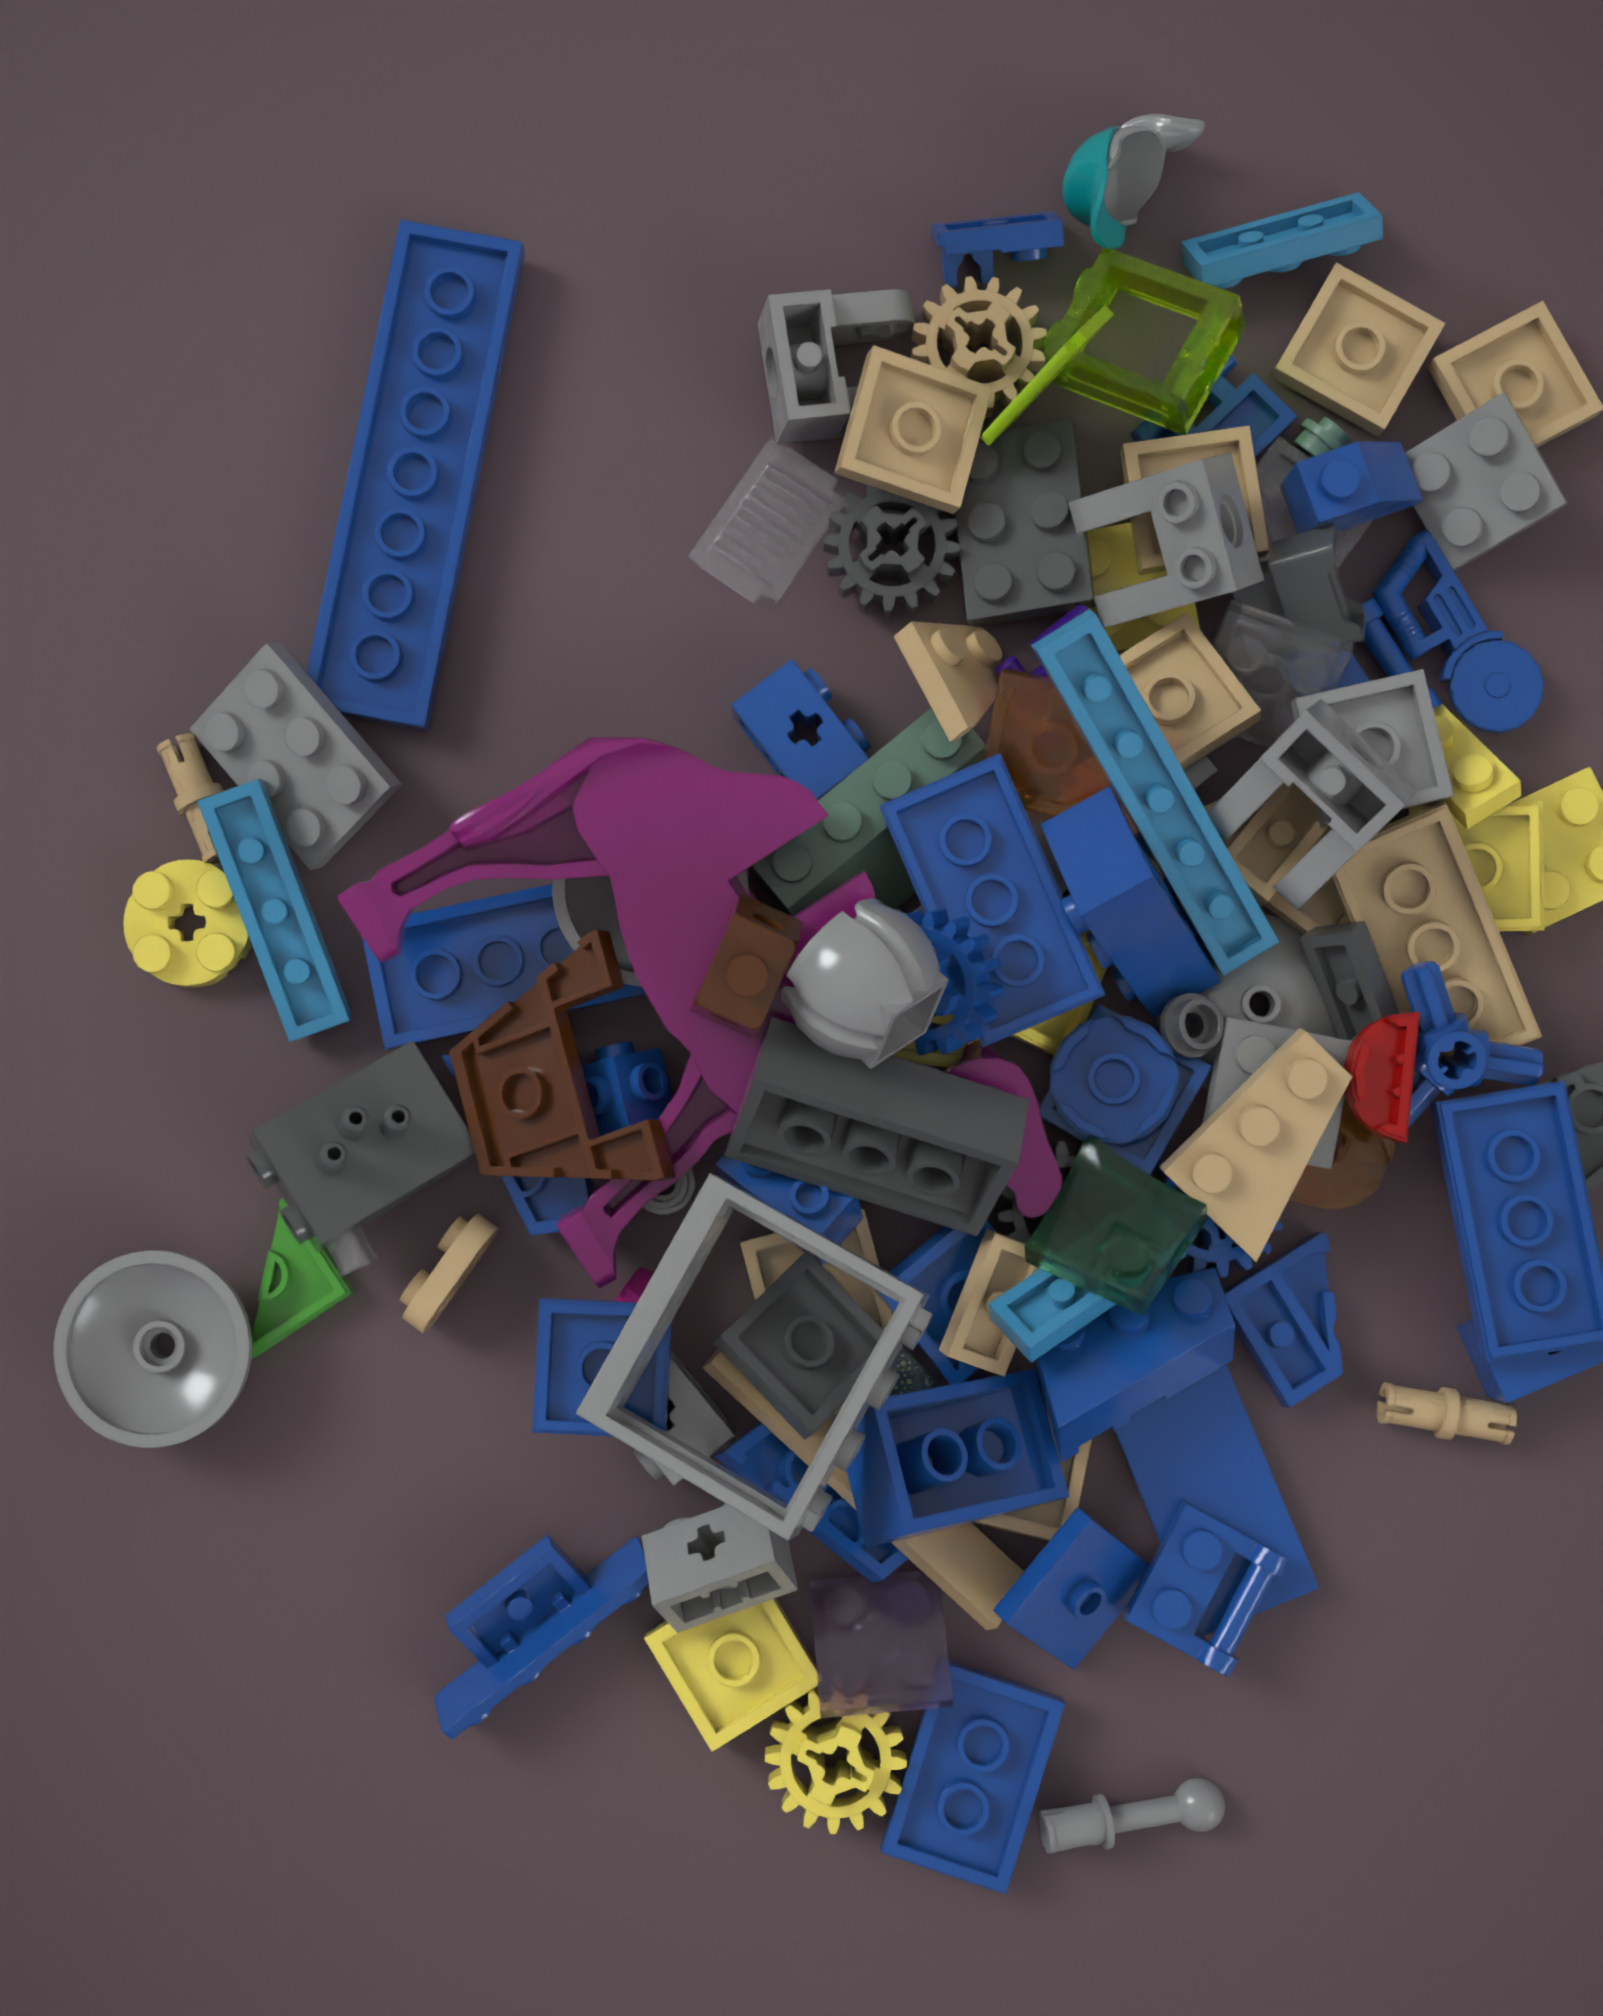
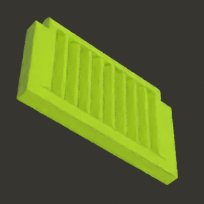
(1046, 375)

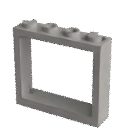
(655, 1312)

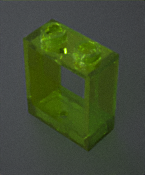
(1198, 364)

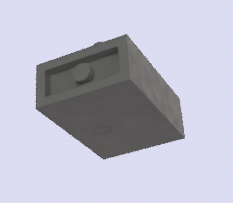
(360, 1147)

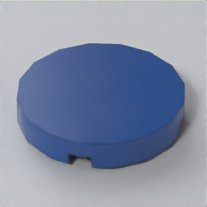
(1114, 1079)

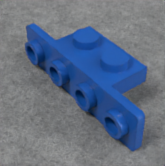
(528, 1620)

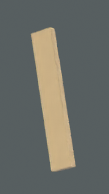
(954, 1558)

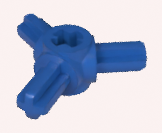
(1474, 1054)

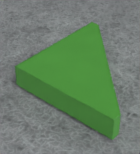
(294, 1288)

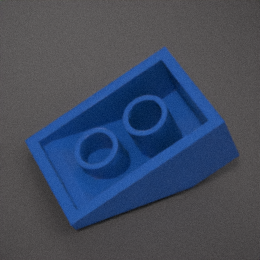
(954, 1457)

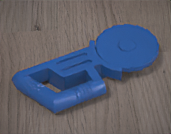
(1489, 679)

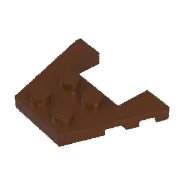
(529, 1090)

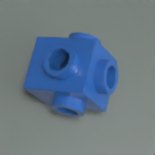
(626, 1086)

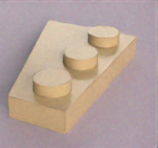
(1260, 1141)

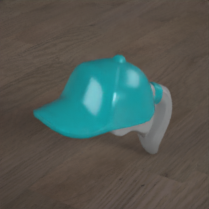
(1121, 170)

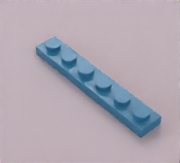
(1154, 791)

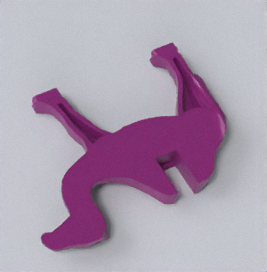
(673, 848)

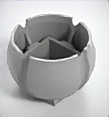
(865, 984)

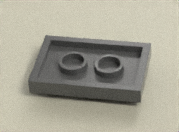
(1019, 530)

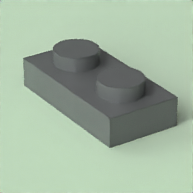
(1348, 976)

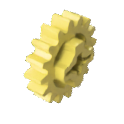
(858, 1772)

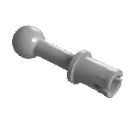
(1196, 1805)

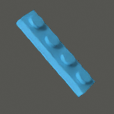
(275, 909)

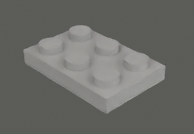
(312, 760)

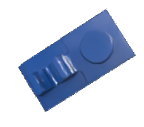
(1021, 235)

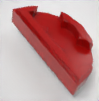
(1383, 1075)

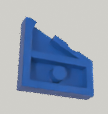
(1289, 1320)

